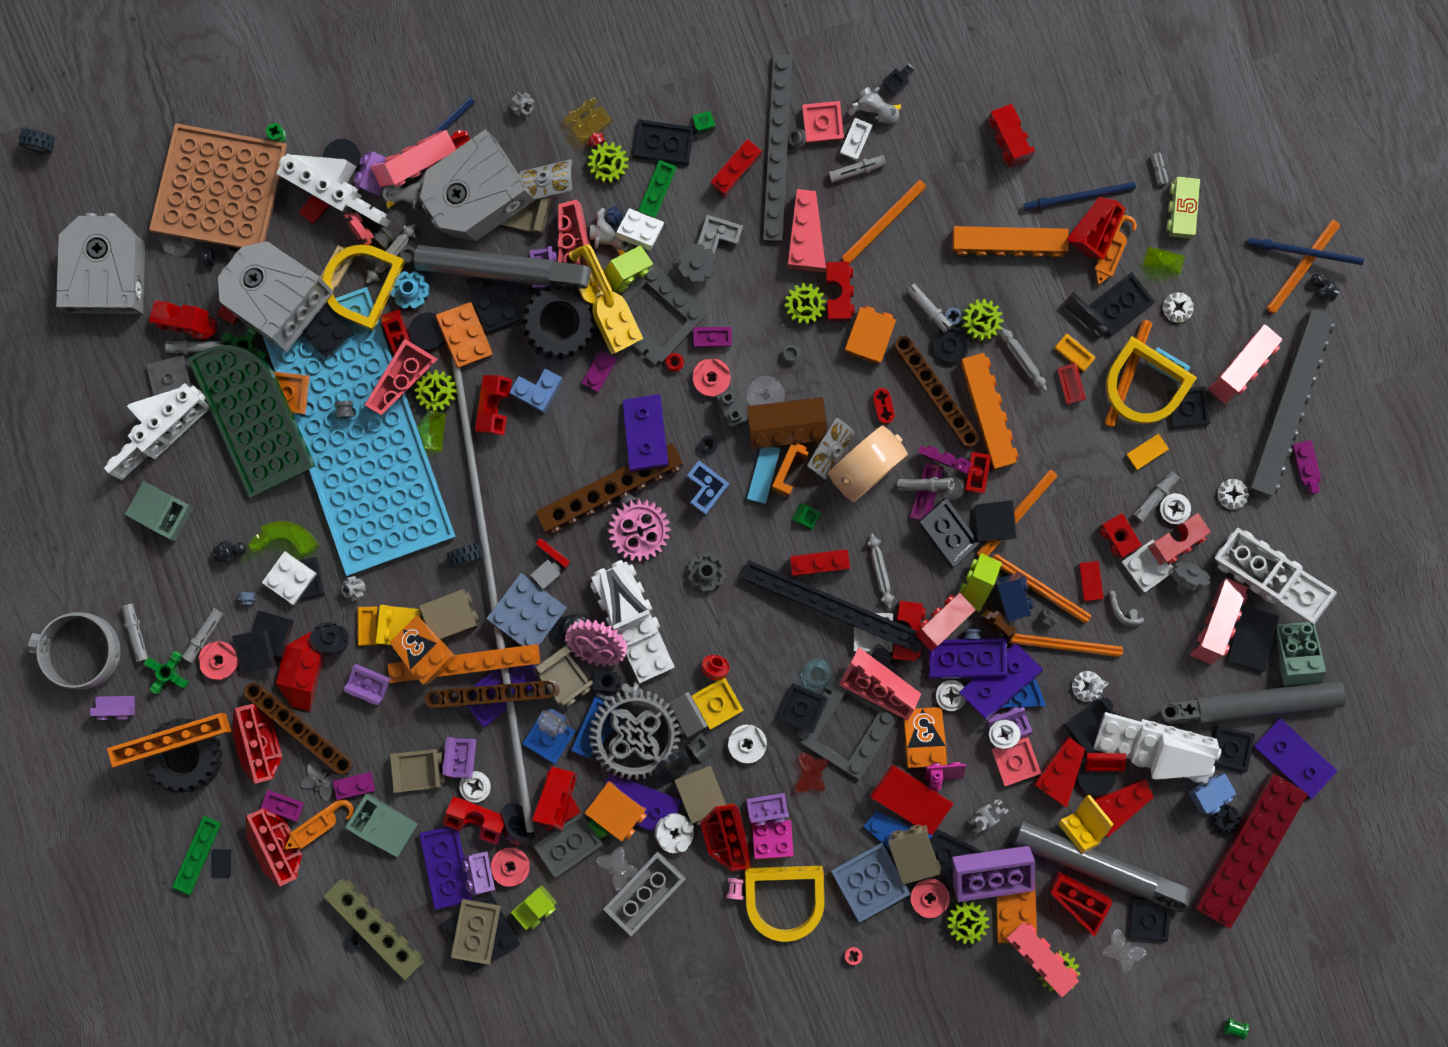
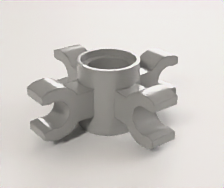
(987, 816)

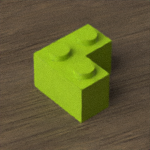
(627, 267)
(980, 580)
(538, 904)

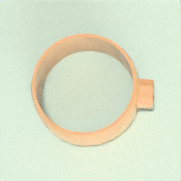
(868, 463)

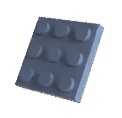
(526, 612)
(870, 882)

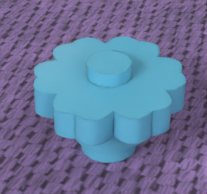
(410, 290)

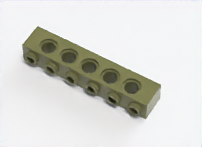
(335, 897)

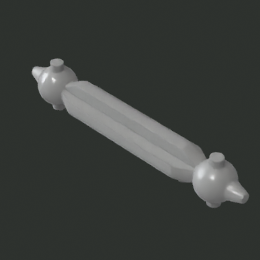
(395, 248)
(1023, 359)
(880, 570)

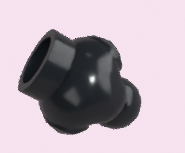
(1327, 288)
(227, 551)

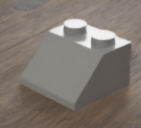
(687, 715)

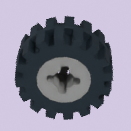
(36, 140)
(464, 555)

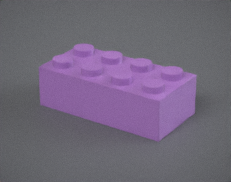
(993, 873)

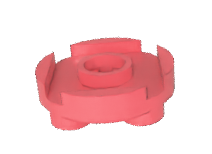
(357, 228)
(709, 367)
(207, 660)
(499, 869)
(936, 906)

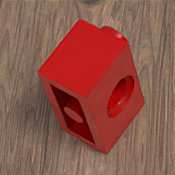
(978, 473)
(1130, 540)

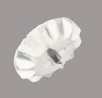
(1178, 316)
(1226, 499)
(1183, 505)
(1078, 685)
(944, 702)
(1007, 727)
(478, 795)

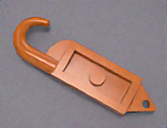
(1106, 267)
(317, 825)

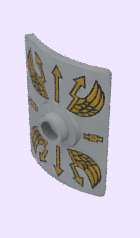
(548, 179)
(831, 448)

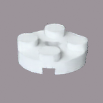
(757, 747)
(669, 823)

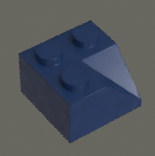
(1013, 595)

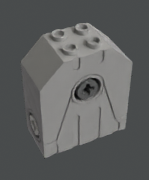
(473, 189)
(100, 267)
(271, 292)

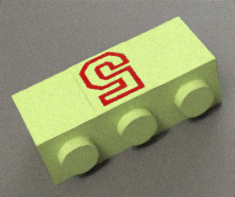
(1183, 207)

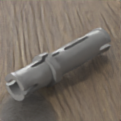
(879, 162)
(933, 313)
(190, 346)
(932, 484)
(1158, 494)
(133, 628)
(198, 642)

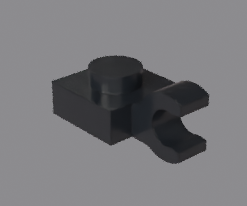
(897, 79)
(884, 657)

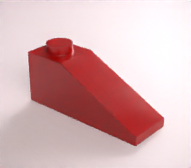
(395, 328)

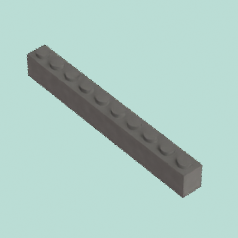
(1291, 403)

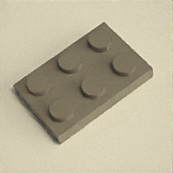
(476, 931)

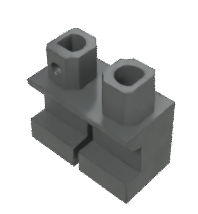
(732, 409)

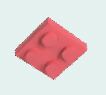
(823, 122)
(1017, 762)

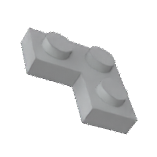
(719, 229)

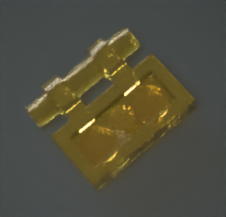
(592, 123)

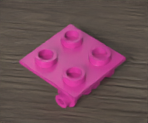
(937, 773)
(773, 840)

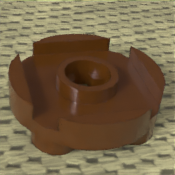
(995, 622)

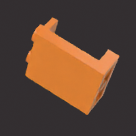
(870, 335)
(778, 485)
(616, 812)

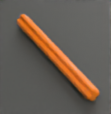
(883, 222)
(1302, 268)
(1128, 373)
(1023, 507)
(1045, 591)
(1067, 645)

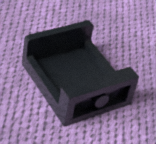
(1086, 723)

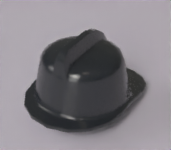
(559, 630)
(515, 827)

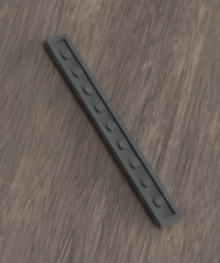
(777, 148)

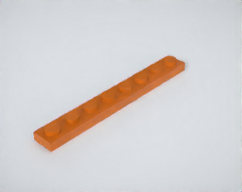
(475, 662)

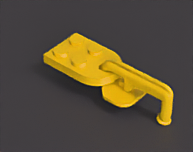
(616, 321)

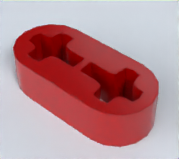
(879, 407)

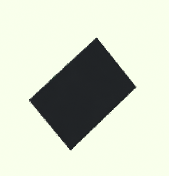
(221, 863)

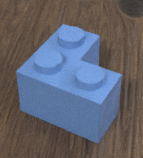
(538, 395)
(711, 487)
(1213, 794)

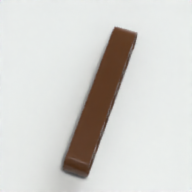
(934, 382)
(483, 694)
(289, 726)

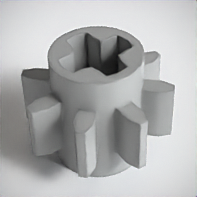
(522, 104)
(353, 588)

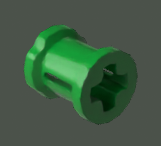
(274, 128)
(1236, 1028)

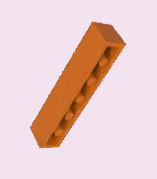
(1009, 241)
(988, 411)
(169, 740)

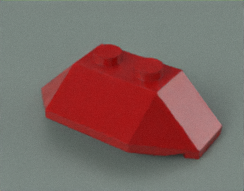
(300, 673)
(256, 743)
(726, 837)
(268, 838)

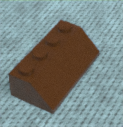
(787, 422)

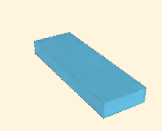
(763, 474)

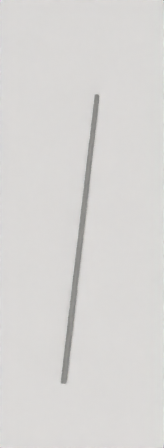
(492, 592)

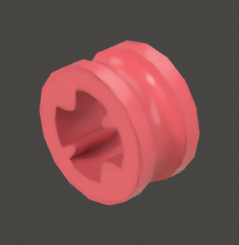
(847, 954)

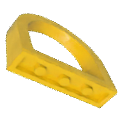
(364, 250)
(1161, 362)
(785, 873)

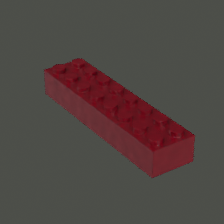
(1250, 850)

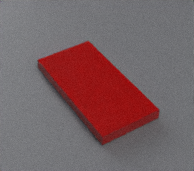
(911, 799)

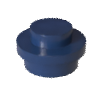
(614, 215)

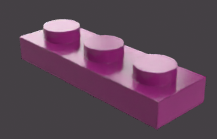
(925, 499)

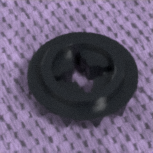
(1217, 825)

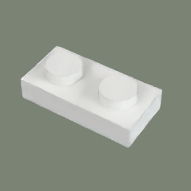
(856, 139)

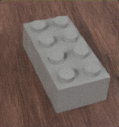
(644, 893)

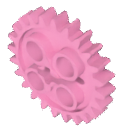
(643, 546)
(596, 643)

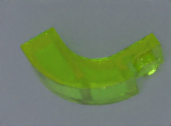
(298, 535)

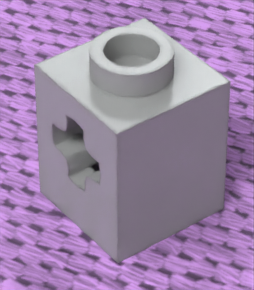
(546, 574)

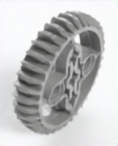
(619, 738)

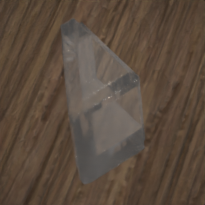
(1095, 686)

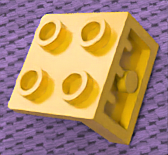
(392, 621)
(1087, 825)

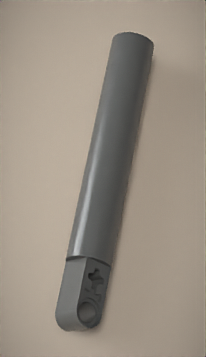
(500, 267)
(1256, 703)
(1103, 867)

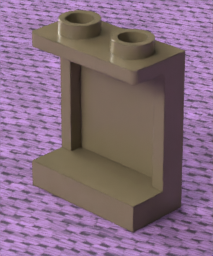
(532, 217)
(450, 614)
(566, 673)
(417, 770)
(700, 793)
(913, 854)

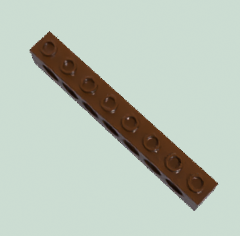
(546, 514)

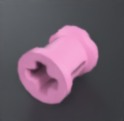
(735, 888)

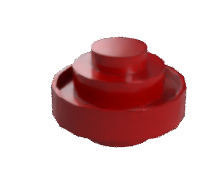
(210, 328)
(715, 667)

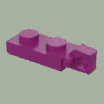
(946, 459)
(1307, 465)

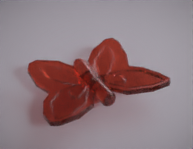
(813, 773)

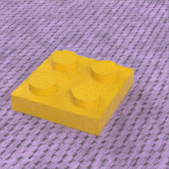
(717, 703)

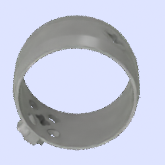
(41, 646)

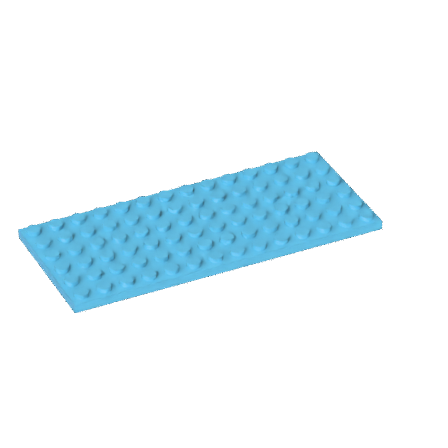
(369, 466)

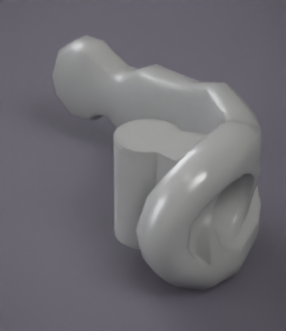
(1132, 619)
(624, 687)

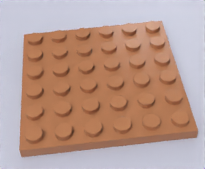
(217, 187)

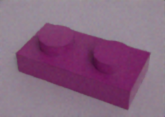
(712, 336)
(599, 371)
(354, 785)
(282, 805)

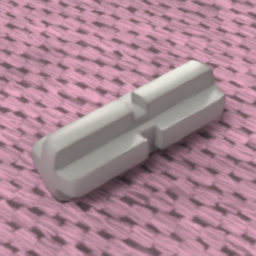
(1160, 173)

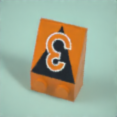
(422, 650)
(925, 738)

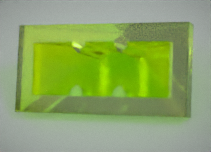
(1164, 260)
(432, 430)

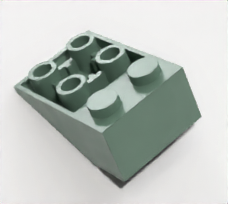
(159, 511)
(1299, 654)
(381, 825)

